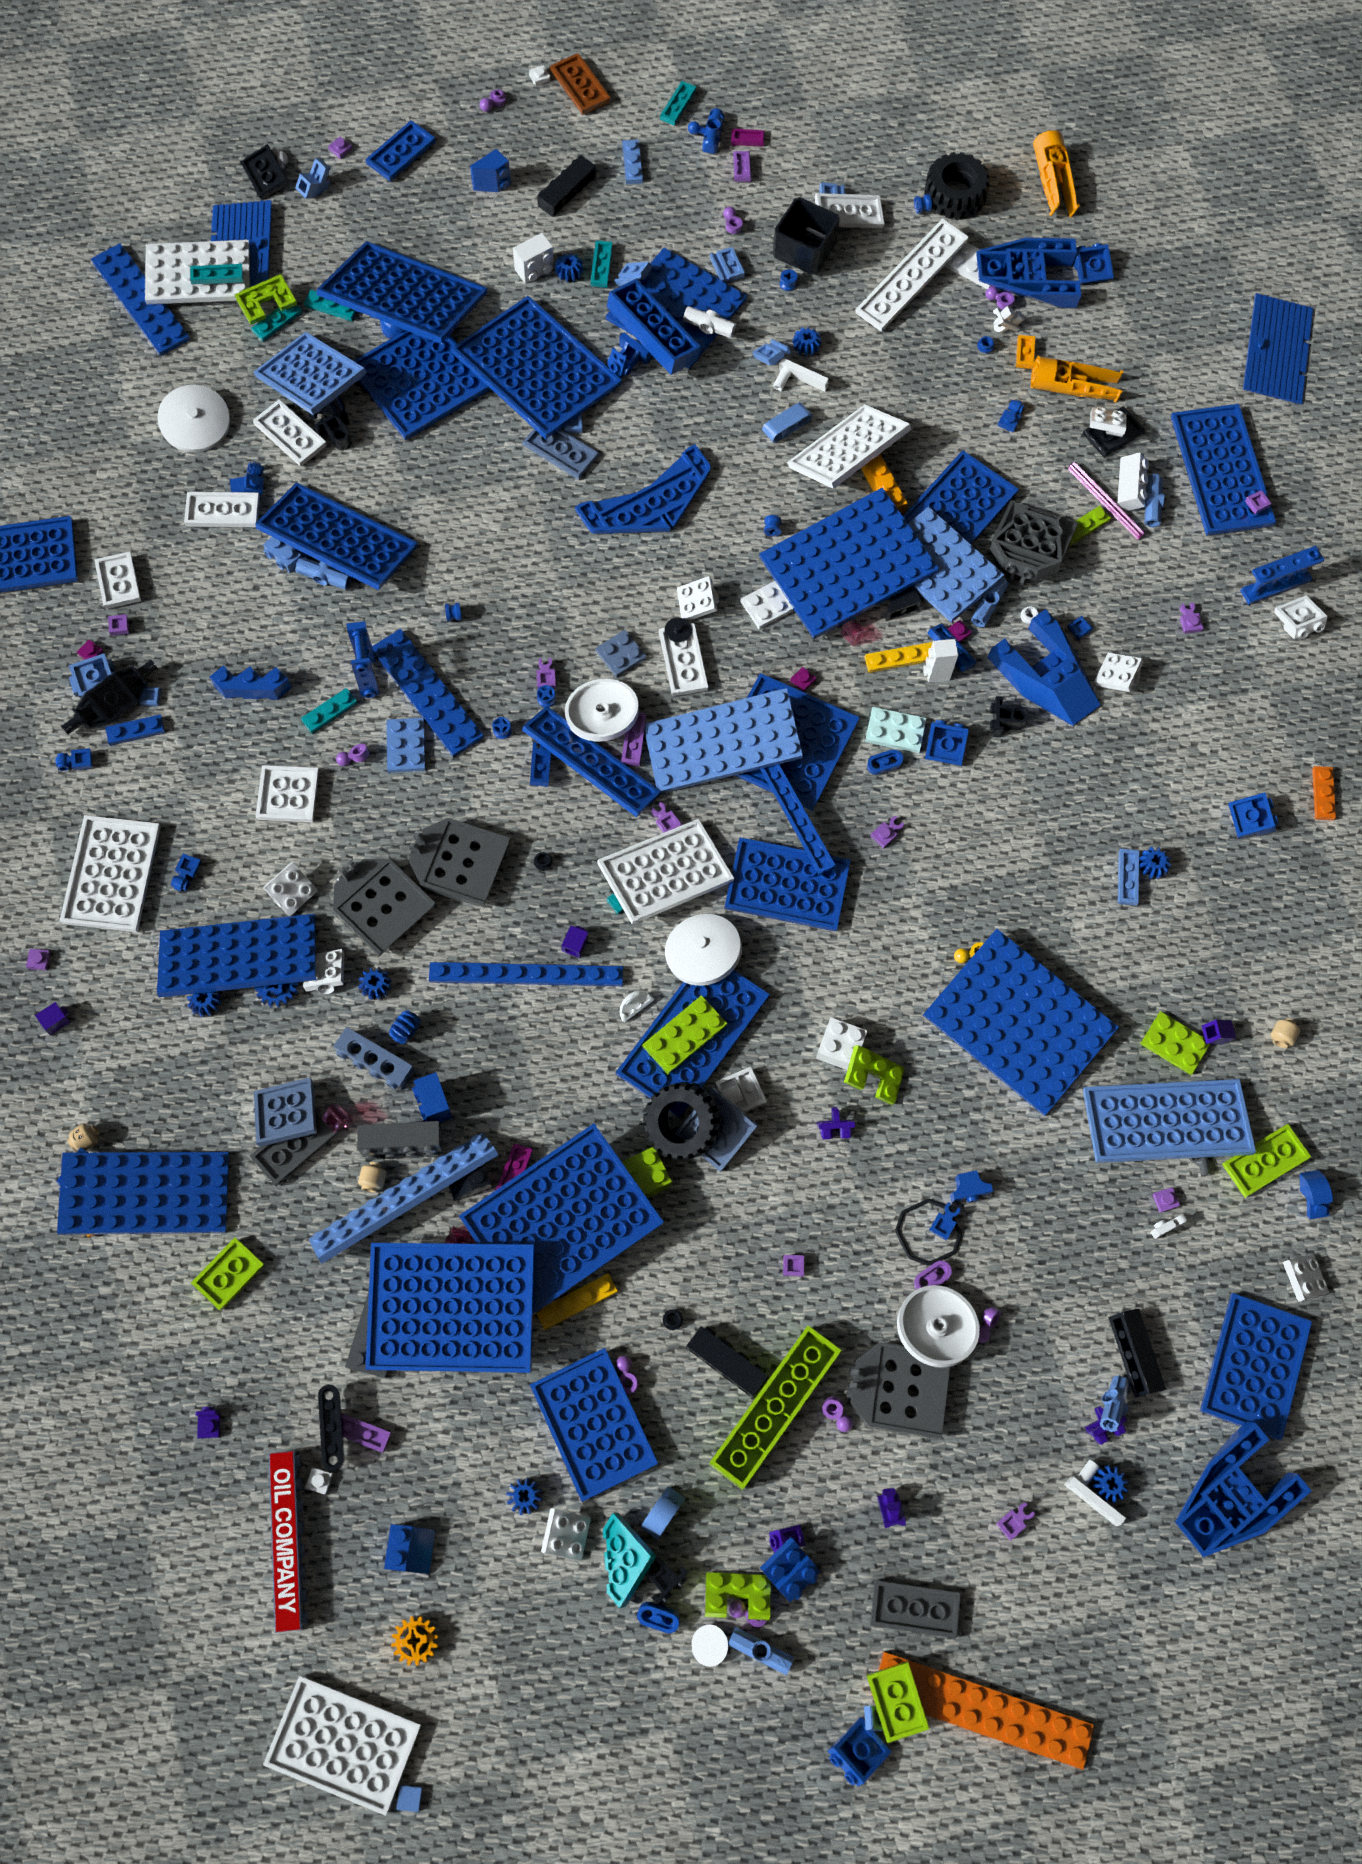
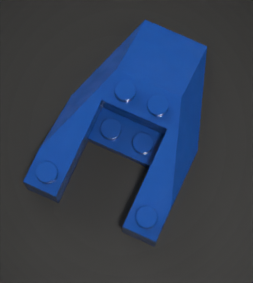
(1020, 269)
(1056, 681)
(1227, 1505)

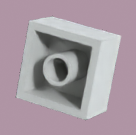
(533, 258)
(839, 1043)

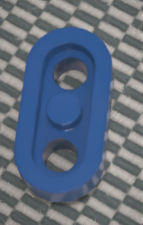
(884, 763)
(657, 1619)

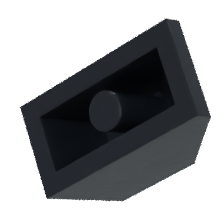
(903, 603)
(471, 1184)

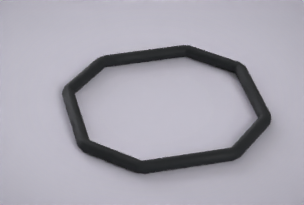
(904, 1245)

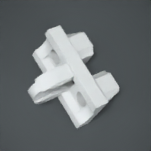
(1007, 319)

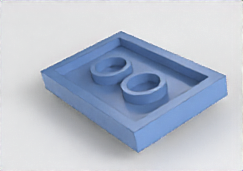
(405, 745)

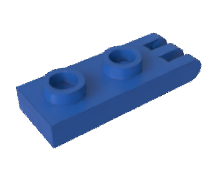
(540, 766)

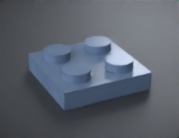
(620, 653)

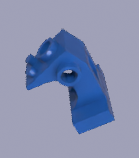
(630, 350)

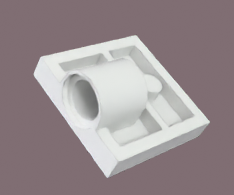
(1111, 421)
(697, 599)
(1119, 672)
(290, 889)
(328, 972)
(742, 1090)
(1306, 1277)
(566, 1534)

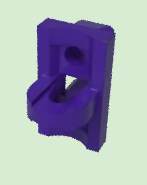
(827, 1126)
(1097, 1431)
(891, 1508)

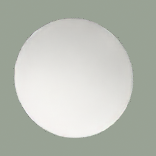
(709, 1645)

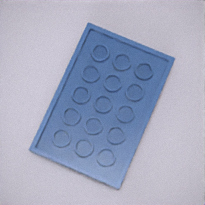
(310, 373)
(962, 572)

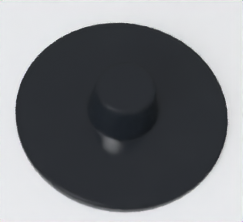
(678, 629)

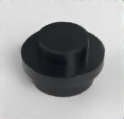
(543, 861)
(672, 1319)

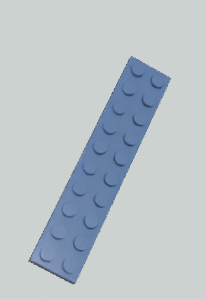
(402, 1197)

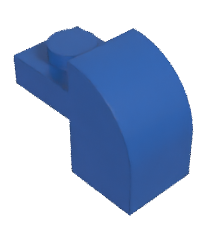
(1318, 1193)

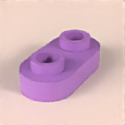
(931, 1276)

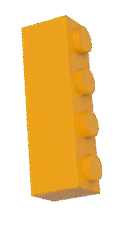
(880, 476)

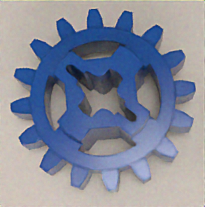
(266, 992)

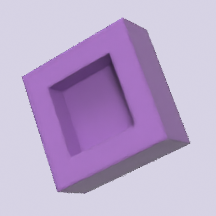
(340, 147)
(1258, 502)
(118, 624)
(38, 959)
(1166, 1200)
(793, 1265)

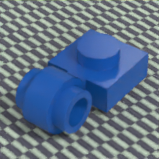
(1010, 418)
(252, 481)
(79, 759)
(186, 868)

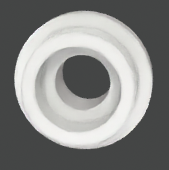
(1028, 610)

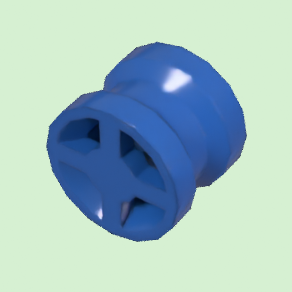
(922, 203)
(790, 284)
(772, 525)
(453, 612)
(544, 692)
(501, 723)

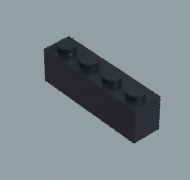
(566, 185)
(1137, 1353)
(726, 1361)

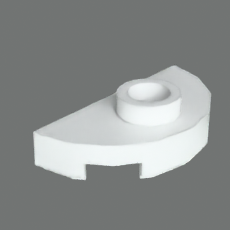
(634, 1003)

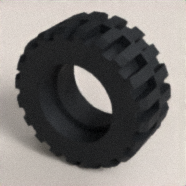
(961, 169)
(658, 1125)

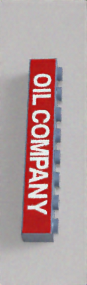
(286, 1542)

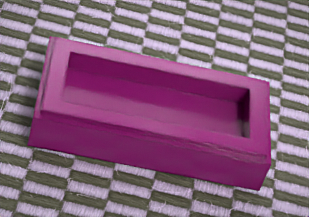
(747, 137)

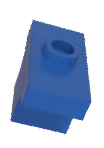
(970, 1188)

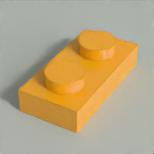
(1025, 351)

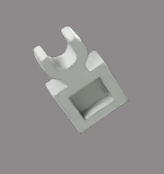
(1163, 1227)

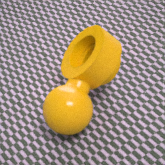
(962, 955)

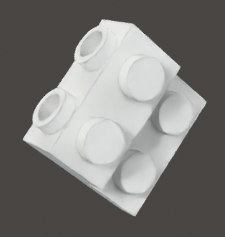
(1301, 617)

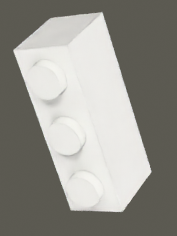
(1133, 482)
(941, 660)

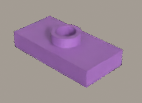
(742, 166)

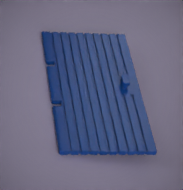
(246, 222)
(1278, 348)

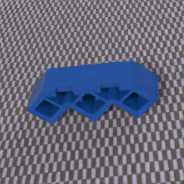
(250, 685)

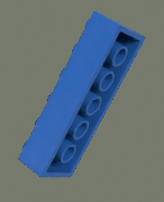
(653, 326)

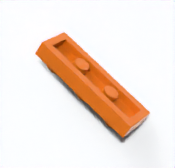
(1323, 793)

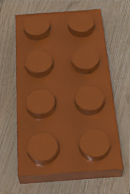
(580, 83)

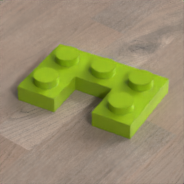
(251, 298)
(867, 1062)
(729, 1585)

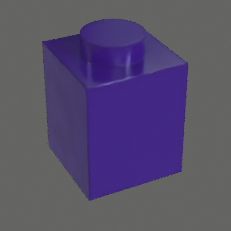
(575, 941)
(53, 1018)
(1219, 1032)

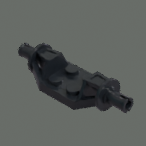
(110, 697)

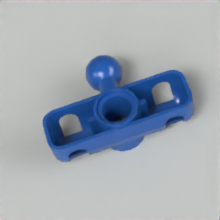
(712, 131)

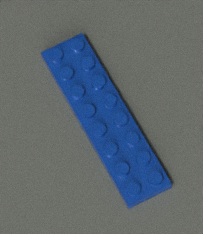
(129, 286)
(427, 693)
(591, 762)

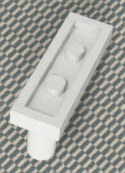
(801, 373)
(1078, 1486)

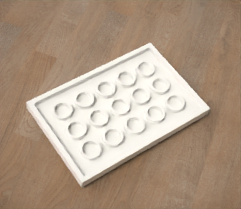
(169, 271)
(849, 446)
(665, 871)
(110, 873)
(342, 1745)

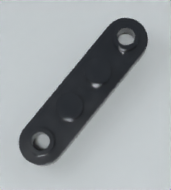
(331, 1427)

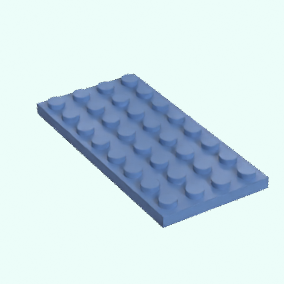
(723, 741)
(1168, 1121)

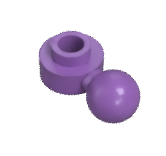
(497, 99)
(733, 223)
(1003, 299)
(358, 754)
(990, 1319)
(624, 1365)
(844, 1422)
(738, 1609)

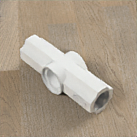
(709, 322)

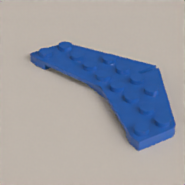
(646, 509)

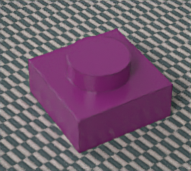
(959, 631)
(89, 650)
(803, 679)

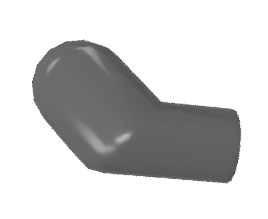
(1203, 1164)

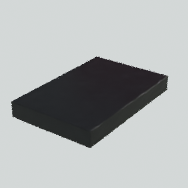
(264, 172)
(1106, 443)

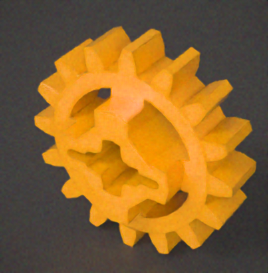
(415, 1651)

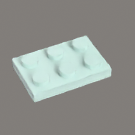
(895, 730)

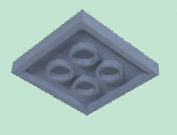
(284, 1112)
(735, 1131)

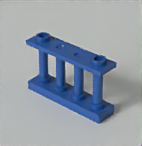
(1282, 575)
(364, 656)

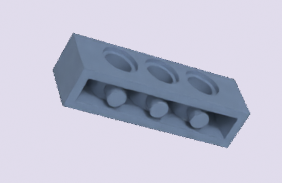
(350, 1039)

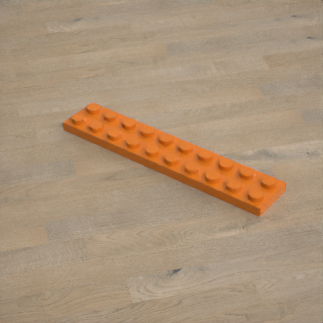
(999, 1714)

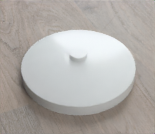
(193, 418)
(602, 710)
(703, 949)
(938, 1326)

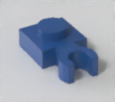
(944, 1224)

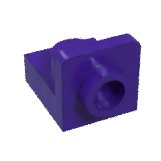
(208, 1423)
(780, 1536)

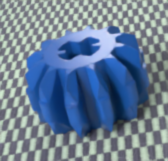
(568, 267)
(807, 341)
(1150, 867)
(382, 983)
(197, 1006)
(404, 1027)
(1117, 1481)
(516, 1497)

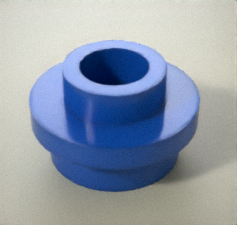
(986, 340)

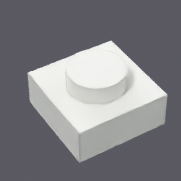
(539, 75)
(319, 1481)

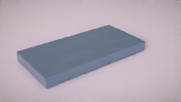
(562, 451)

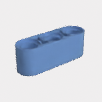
(787, 422)

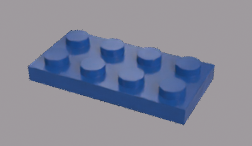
(400, 150)

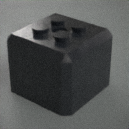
(805, 235)

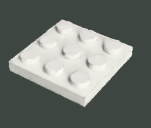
(287, 793)

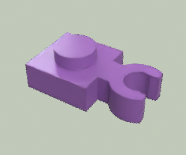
(1190, 622)
(546, 675)
(665, 820)
(886, 833)
(1012, 1523)

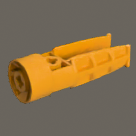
(1055, 169)
(1071, 378)

